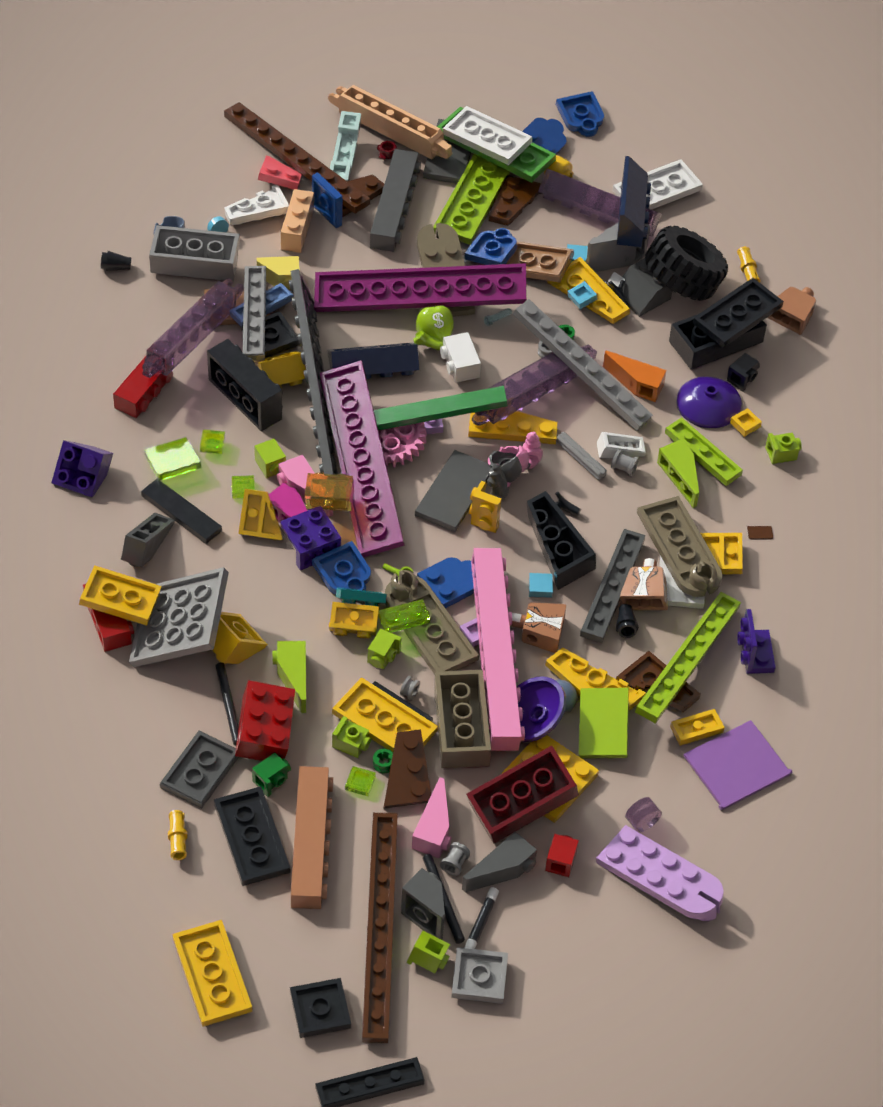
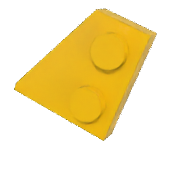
(259, 516)
(726, 551)

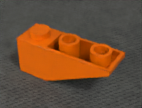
(638, 377)

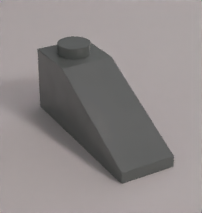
(145, 539)
(503, 864)

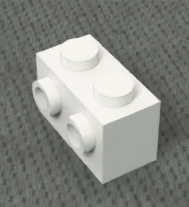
(460, 357)

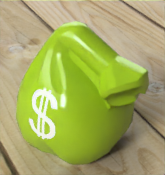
(433, 325)

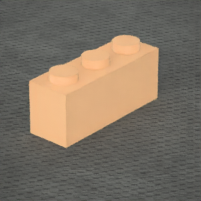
(297, 221)

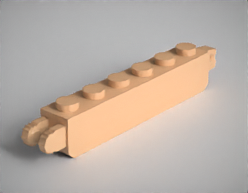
(392, 121)

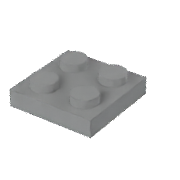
(479, 975)

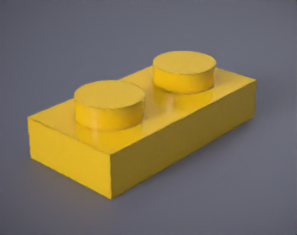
(697, 727)

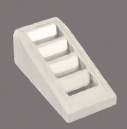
(610, 442)

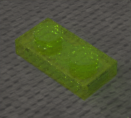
(404, 616)

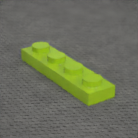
(705, 452)

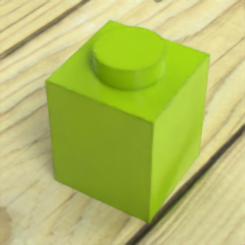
(268, 457)

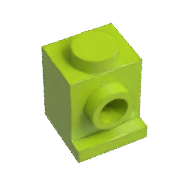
(783, 447)
(383, 649)
(350, 738)
(429, 952)

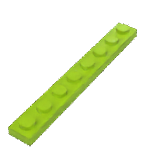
(687, 657)

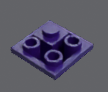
(81, 467)

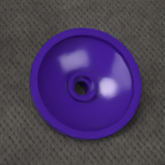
(708, 402)
(542, 706)

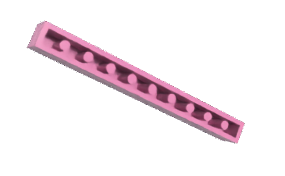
(496, 649)

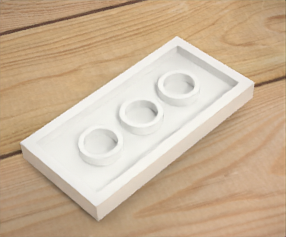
(487, 135)
(669, 184)

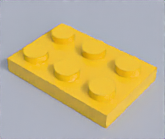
(120, 595)

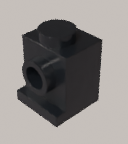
(743, 371)

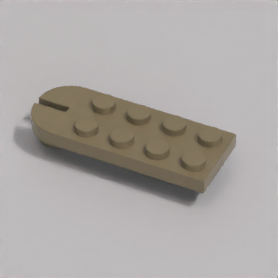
(442, 253)
(681, 546)
(441, 640)

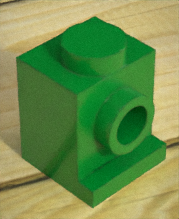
(270, 773)

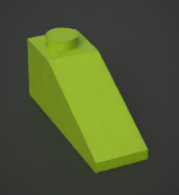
(679, 465)
(291, 668)

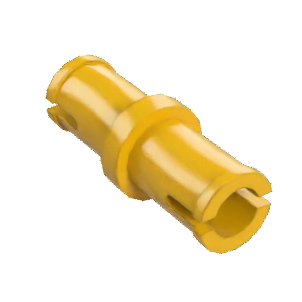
(748, 265)
(177, 835)

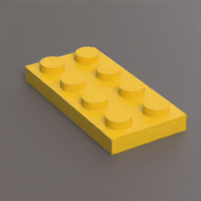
(381, 714)
(212, 973)

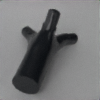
(618, 290)
(566, 505)

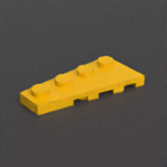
(607, 304)
(516, 428)
(582, 675)

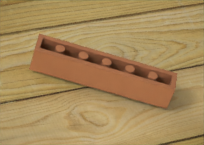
(309, 839)

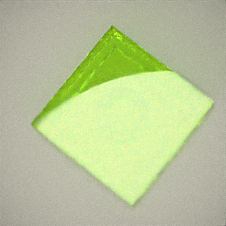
(172, 458)

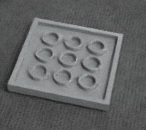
(182, 619)

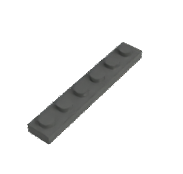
(609, 591)

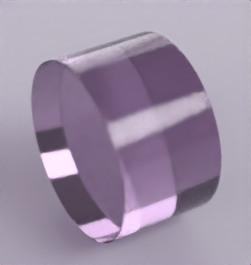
(643, 814)

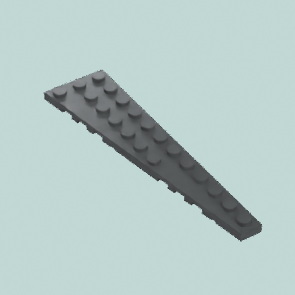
(311, 357)

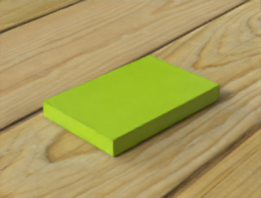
(604, 723)

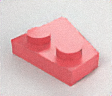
(279, 174)

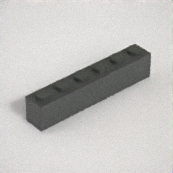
(394, 200)

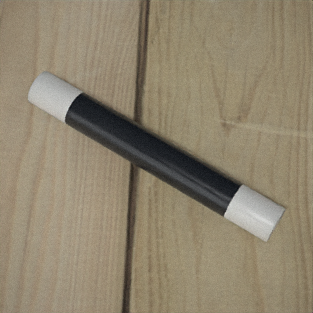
(482, 918)

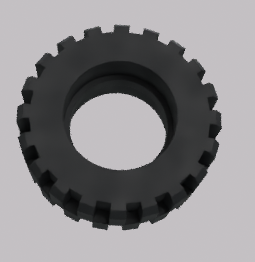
(686, 263)

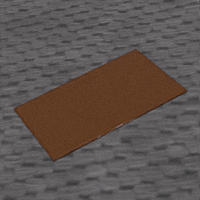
(760, 532)

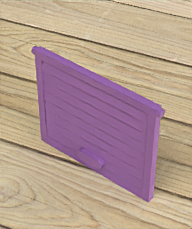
(737, 764)

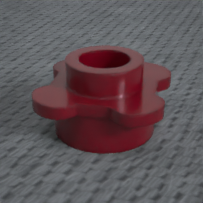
(386, 149)

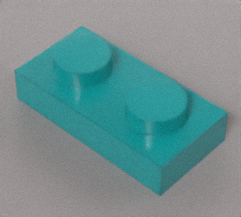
(351, 595)

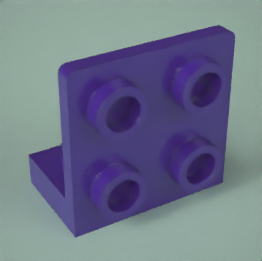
(311, 535)
(756, 647)

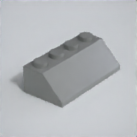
(194, 253)

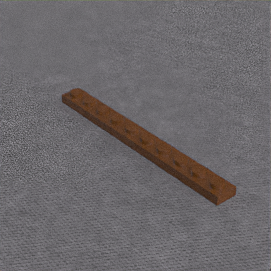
(294, 154)
(380, 929)

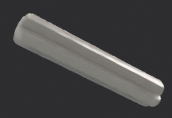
(581, 455)

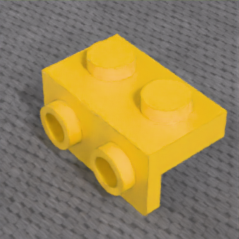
(484, 509)
(353, 619)

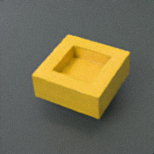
(746, 422)

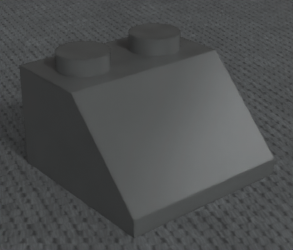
(643, 289)
(424, 902)

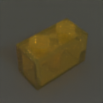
(329, 491)

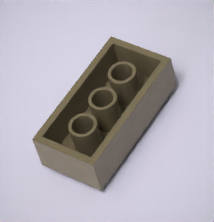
(462, 719)

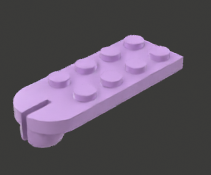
(663, 874)

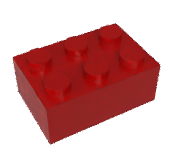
(265, 721)

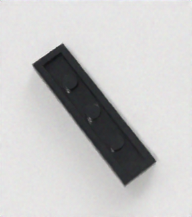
(181, 511)
(370, 1083)

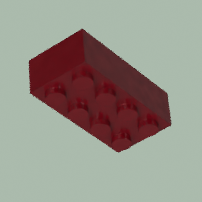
(522, 794)

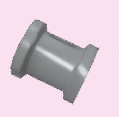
(624, 463)
(455, 859)

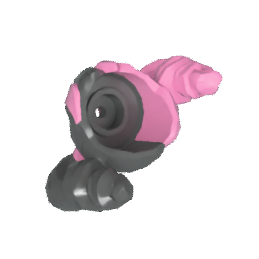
(510, 462)

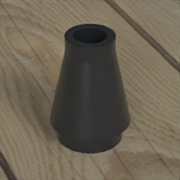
(112, 261)
(626, 622)

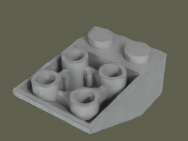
(606, 255)

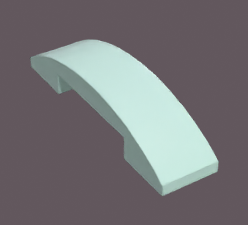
(346, 144)

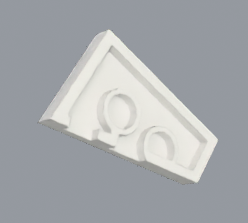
(260, 207)

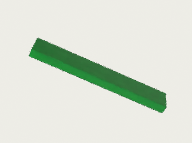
(440, 408)

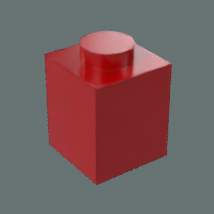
(561, 855)

